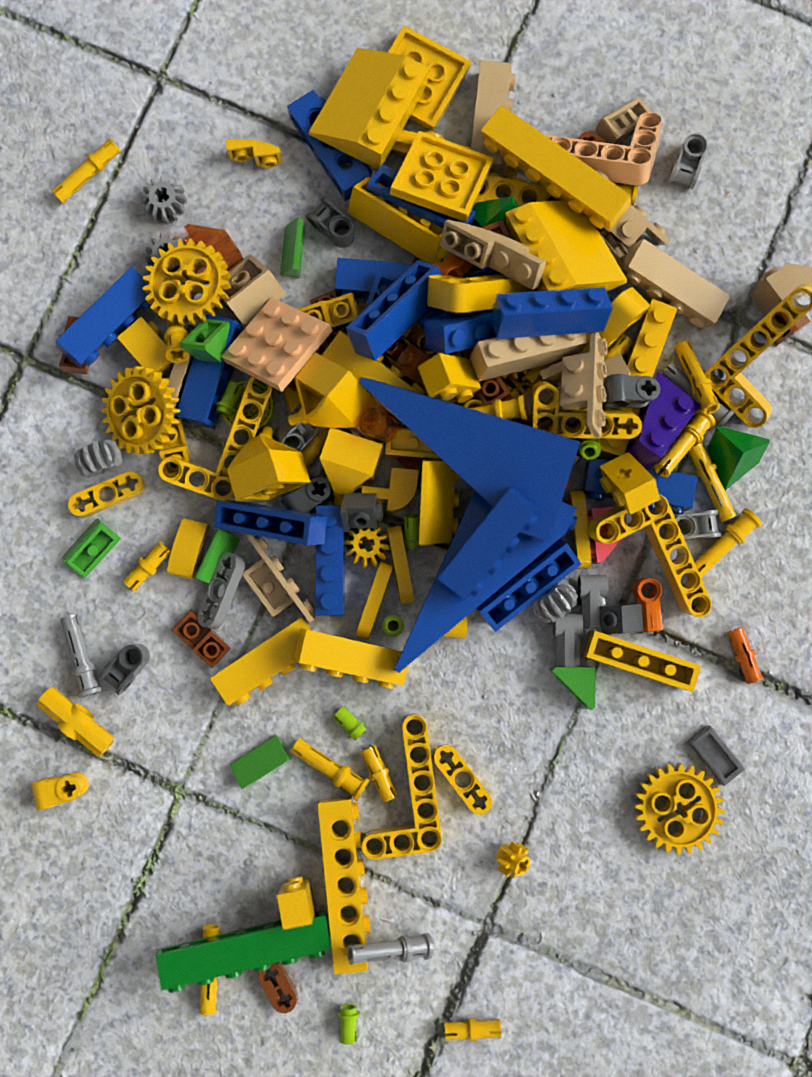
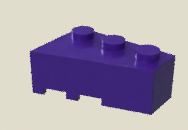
(661, 422)

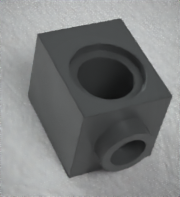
(621, 618)

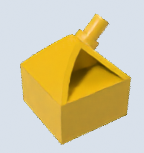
(329, 395)
(349, 462)
(266, 469)

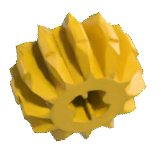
(362, 553)

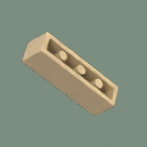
(492, 91)
(674, 284)
(510, 355)

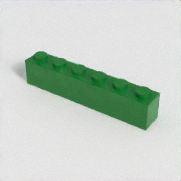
(240, 951)

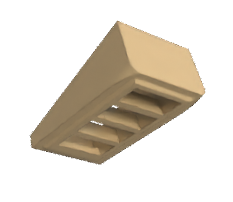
(610, 130)

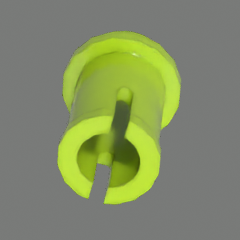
(229, 399)
(590, 448)
(411, 531)
(387, 620)
(349, 723)
(348, 1023)

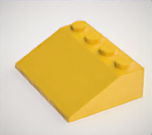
(371, 105)
(569, 245)

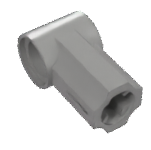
(592, 592)
(568, 635)

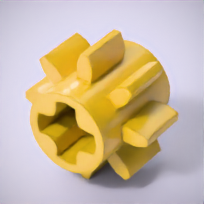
(513, 859)

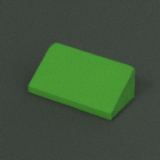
(293, 249)
(220, 544)
(90, 548)
(259, 762)

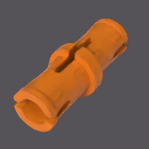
(745, 655)

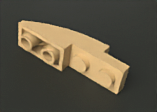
(493, 251)

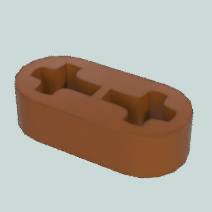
(272, 989)

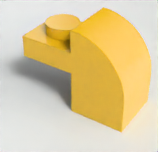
(401, 490)

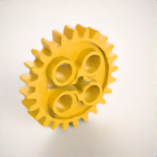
(191, 259)
(147, 425)
(689, 831)

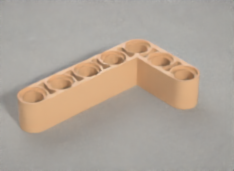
(620, 162)

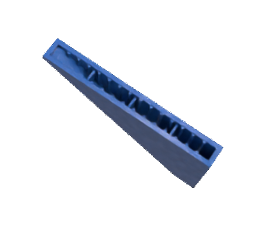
(489, 450)
(444, 607)

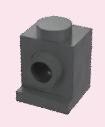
(360, 511)

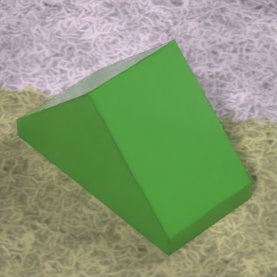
(207, 340)
(579, 682)

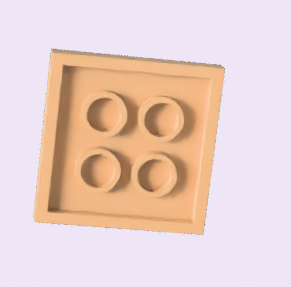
(277, 344)

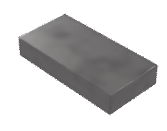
(716, 755)

